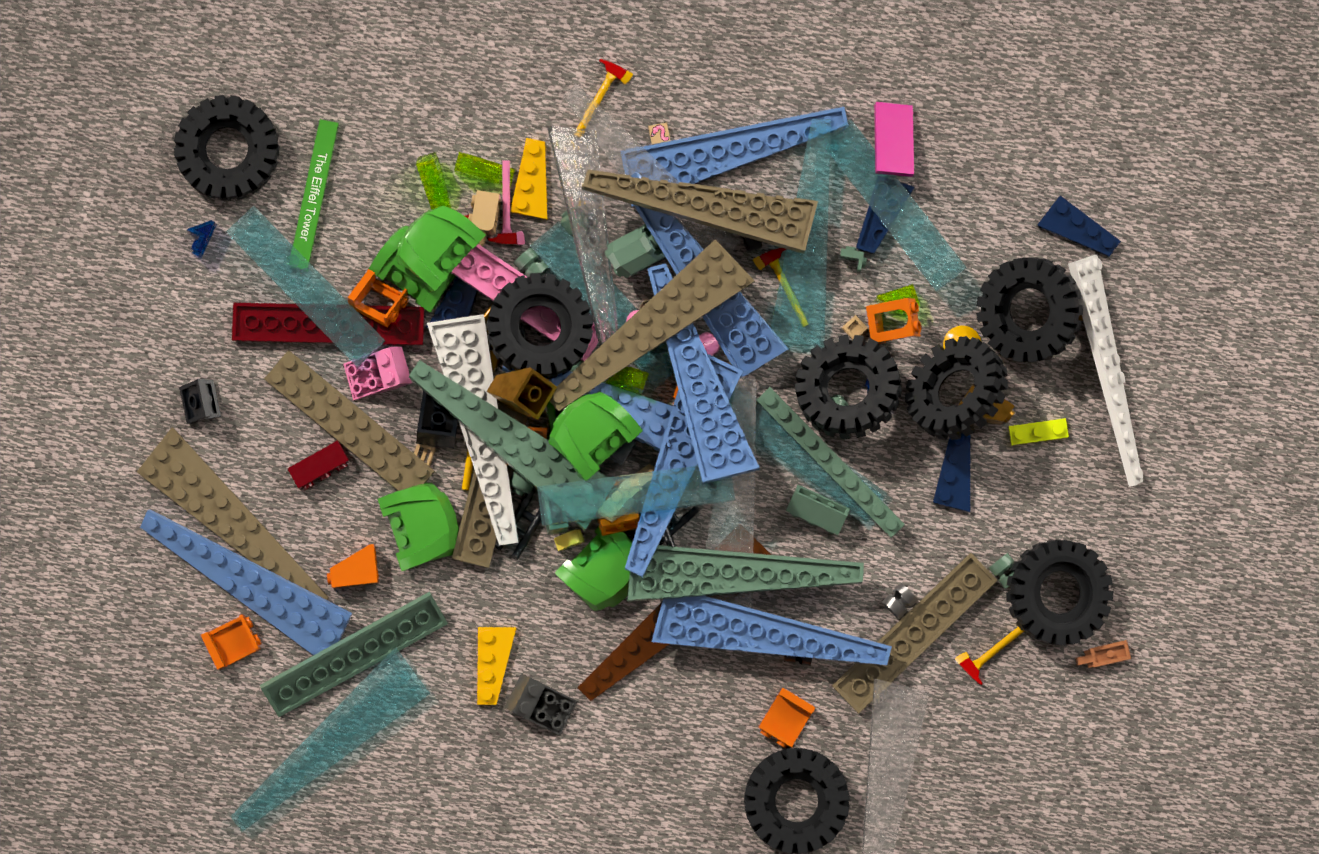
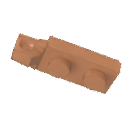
(1105, 654)

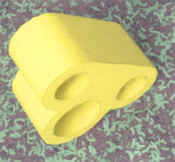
(569, 539)

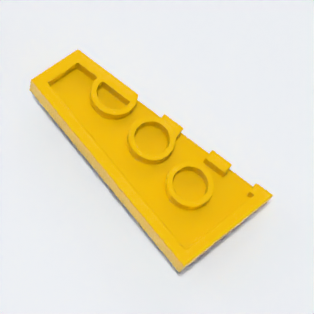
(493, 656)

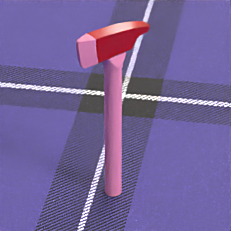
(506, 235)

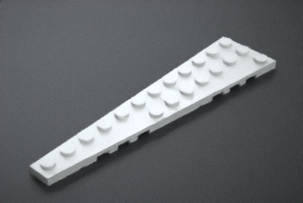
(1101, 338)
(466, 360)

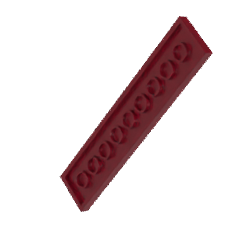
(290, 324)

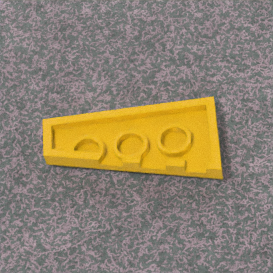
(531, 188)

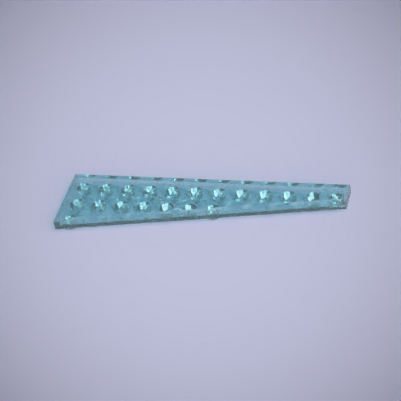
(802, 285)
(368, 709)

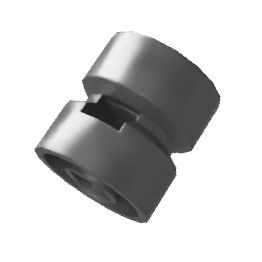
(900, 600)

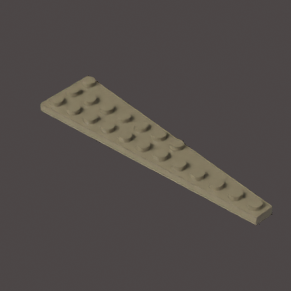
(754, 216)
(686, 298)
(197, 489)

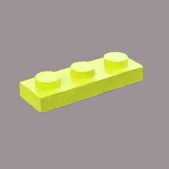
(1038, 431)

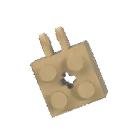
(485, 212)

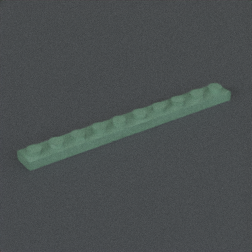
(830, 462)

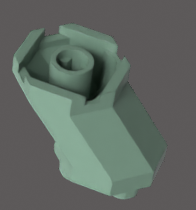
(634, 252)

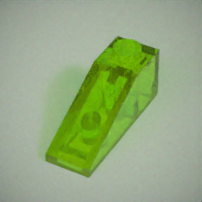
(480, 169)
(433, 180)

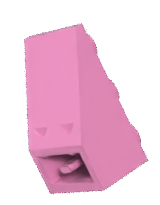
(378, 373)

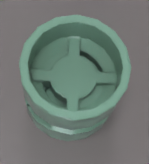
(530, 263)
(1000, 566)

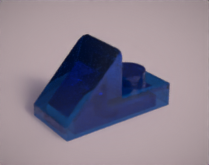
(204, 232)

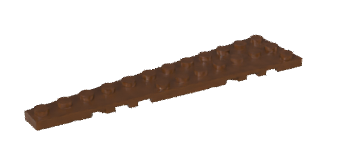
(632, 652)

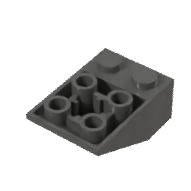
(540, 704)

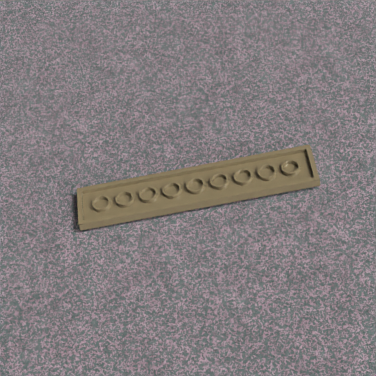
(347, 423)
(476, 533)
(918, 630)

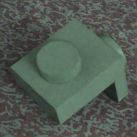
(851, 254)

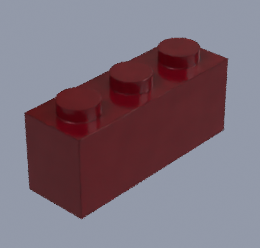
(319, 466)

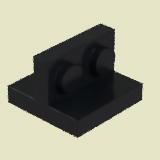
(199, 400)

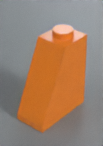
(355, 570)

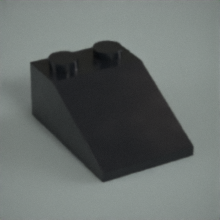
(435, 424)

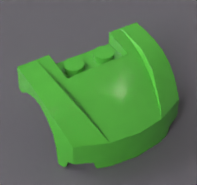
(437, 244)
(386, 266)
(592, 431)
(421, 524)
(599, 571)

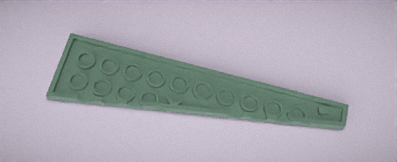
(509, 439)
(704, 572)

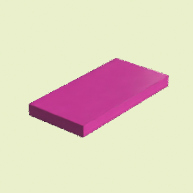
(894, 139)

